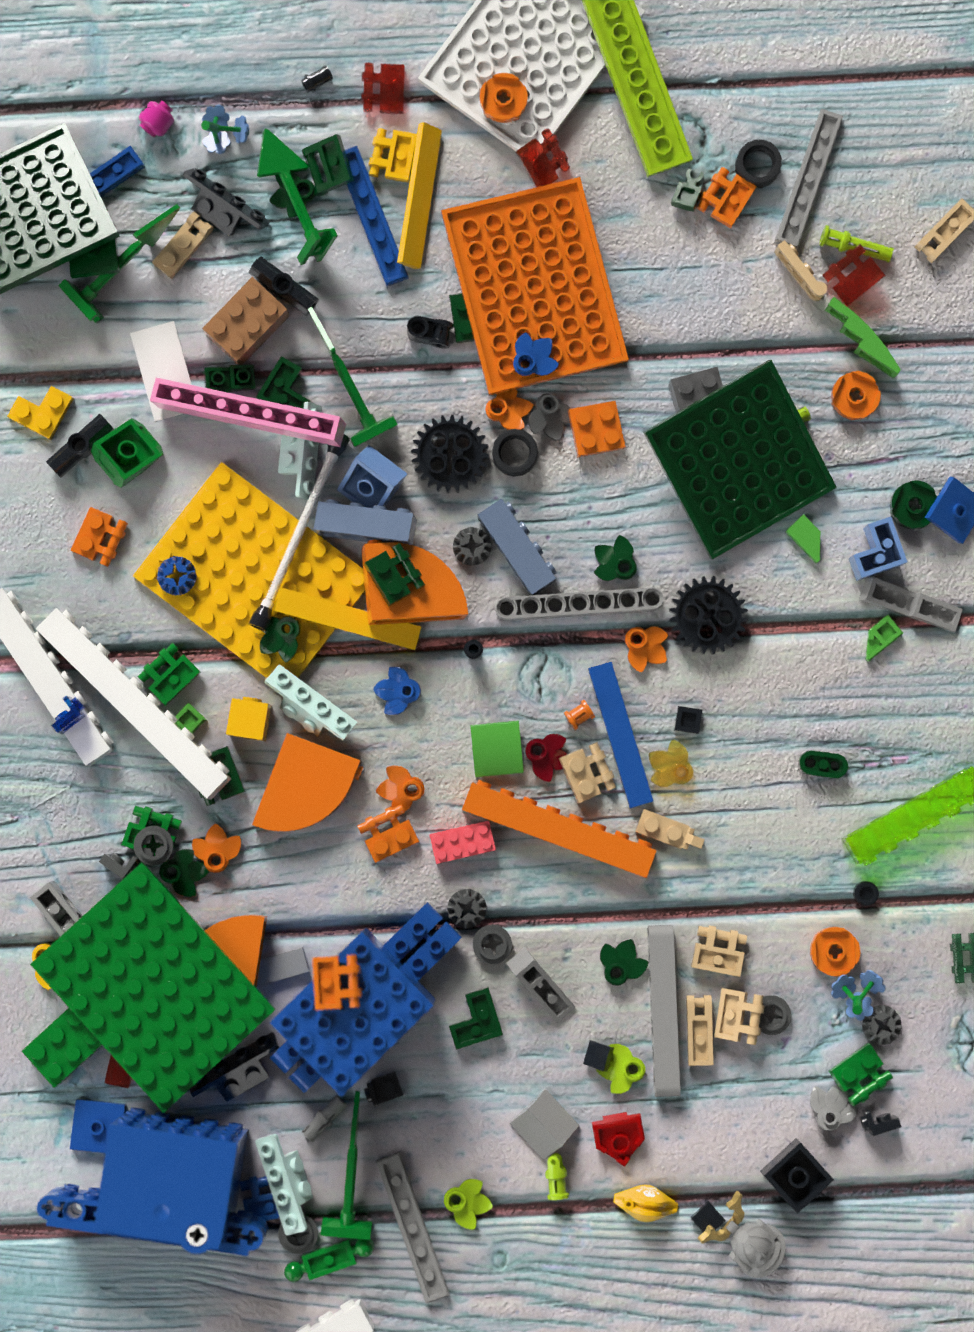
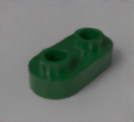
(822, 764)

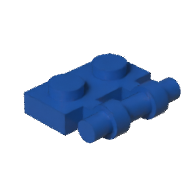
(260, 1205)

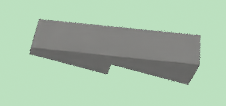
(910, 604)

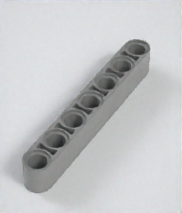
(590, 599)
(663, 1010)

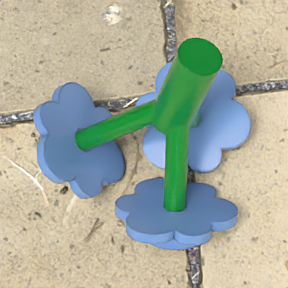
(216, 122)
(857, 1003)

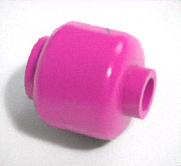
(156, 118)

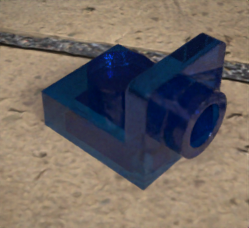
(66, 719)

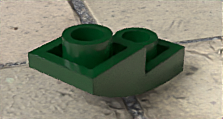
(230, 378)

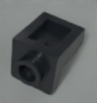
(383, 1089)
(883, 1122)

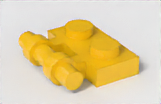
(400, 156)

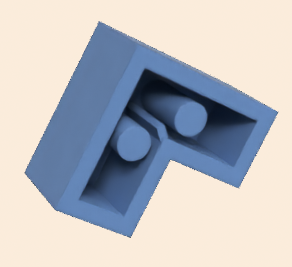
(884, 550)

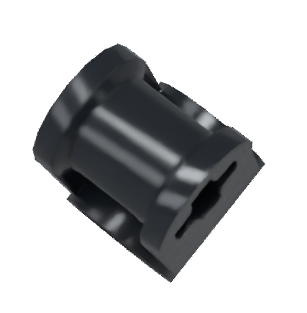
(431, 331)

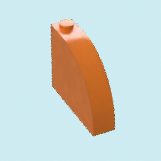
(436, 601)
(305, 785)
(242, 941)

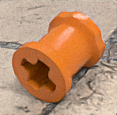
(579, 715)

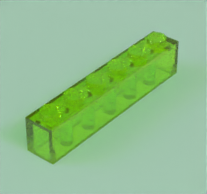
(910, 817)

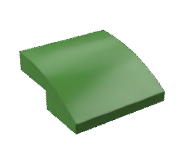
(496, 748)

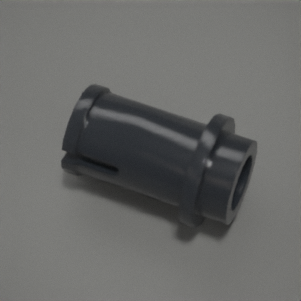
(316, 79)
(473, 643)

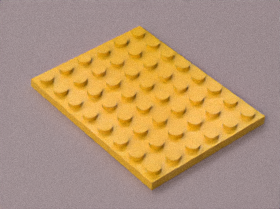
(236, 547)

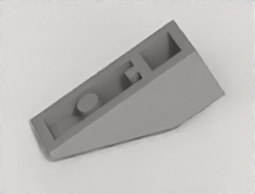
(540, 985)

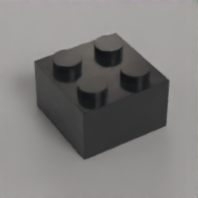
(796, 1175)

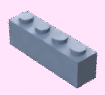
(364, 523)
(516, 547)

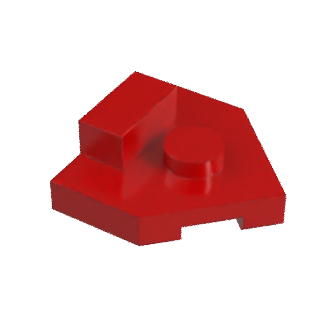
(619, 1135)

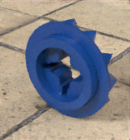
(185, 582)

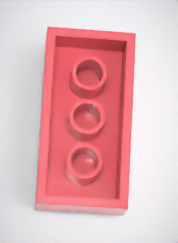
(462, 842)

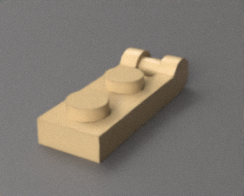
(946, 230)
(182, 246)
(801, 272)
(699, 1031)

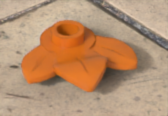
(512, 409)
(648, 650)
(397, 787)
(216, 844)

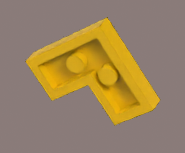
(45, 418)

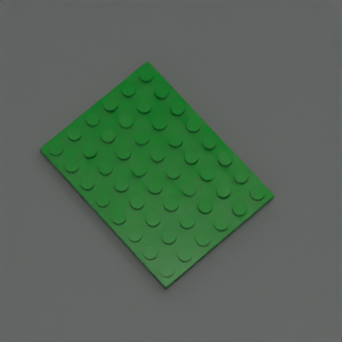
(153, 987)

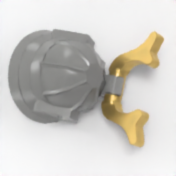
(755, 1246)

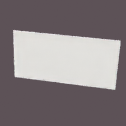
(160, 357)

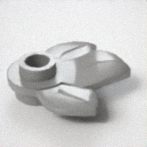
(833, 1103)

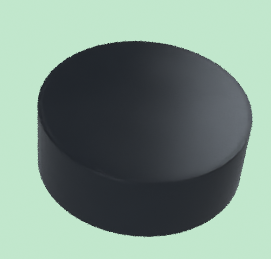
(865, 893)

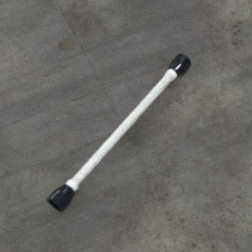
(262, 615)

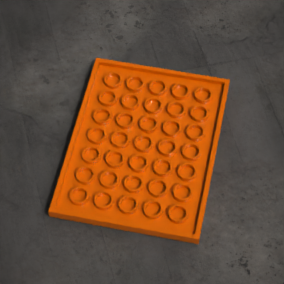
(538, 271)

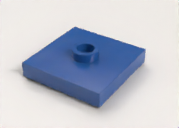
(953, 510)
(92, 1124)

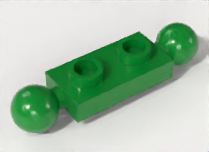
(328, 1259)

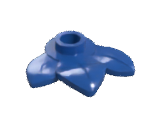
(537, 355)
(394, 691)

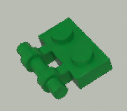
(174, 679)
(148, 814)
(857, 1067)

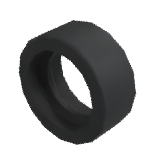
(763, 146)
(514, 434)

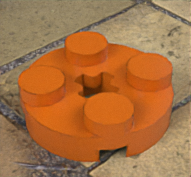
(493, 107)
(843, 402)
(845, 960)

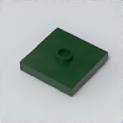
(97, 261)

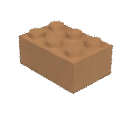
(246, 321)

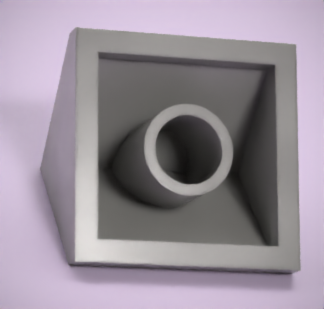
(544, 1124)

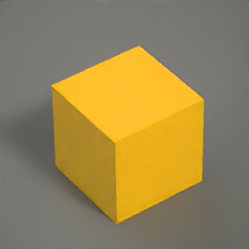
(248, 719)

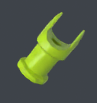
(556, 1178)

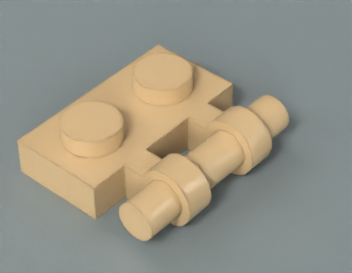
(580, 774)
(719, 959)
(731, 1016)

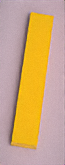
(419, 196)
(344, 618)

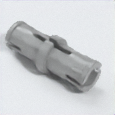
(324, 1118)

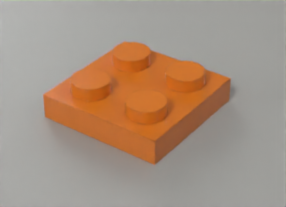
(596, 429)

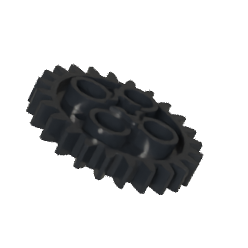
(471, 455)
(690, 628)

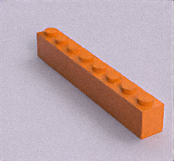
(558, 829)

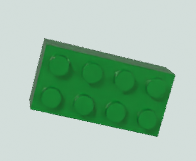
(61, 1048)

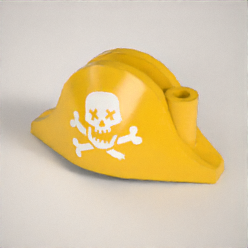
(645, 1203)

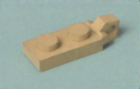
(667, 830)

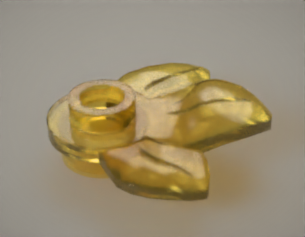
(668, 762)

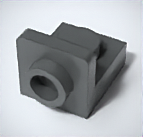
(115, 864)

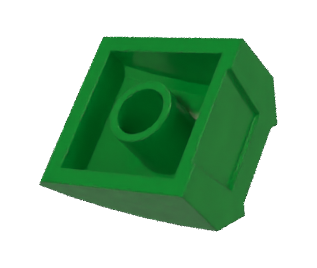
(126, 452)

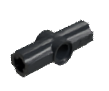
(272, 277)
(68, 457)

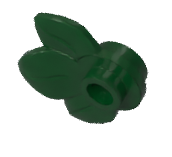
(281, 199)
(612, 558)
(278, 640)
(186, 874)
(624, 959)

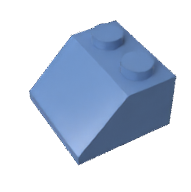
(371, 479)

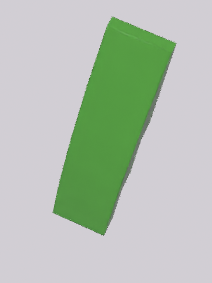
(870, 346)

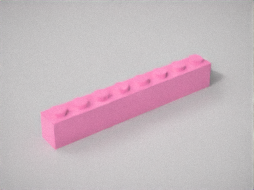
(248, 412)

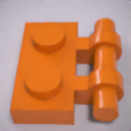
(732, 202)
(92, 534)
(391, 840)
(328, 982)

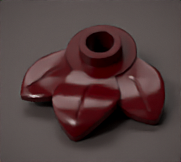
(549, 758)

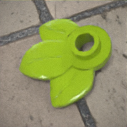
(618, 1069)
(471, 1203)

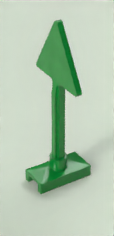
(281, 160)
(146, 235)
(371, 426)
(347, 1225)

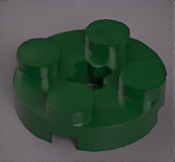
(901, 509)

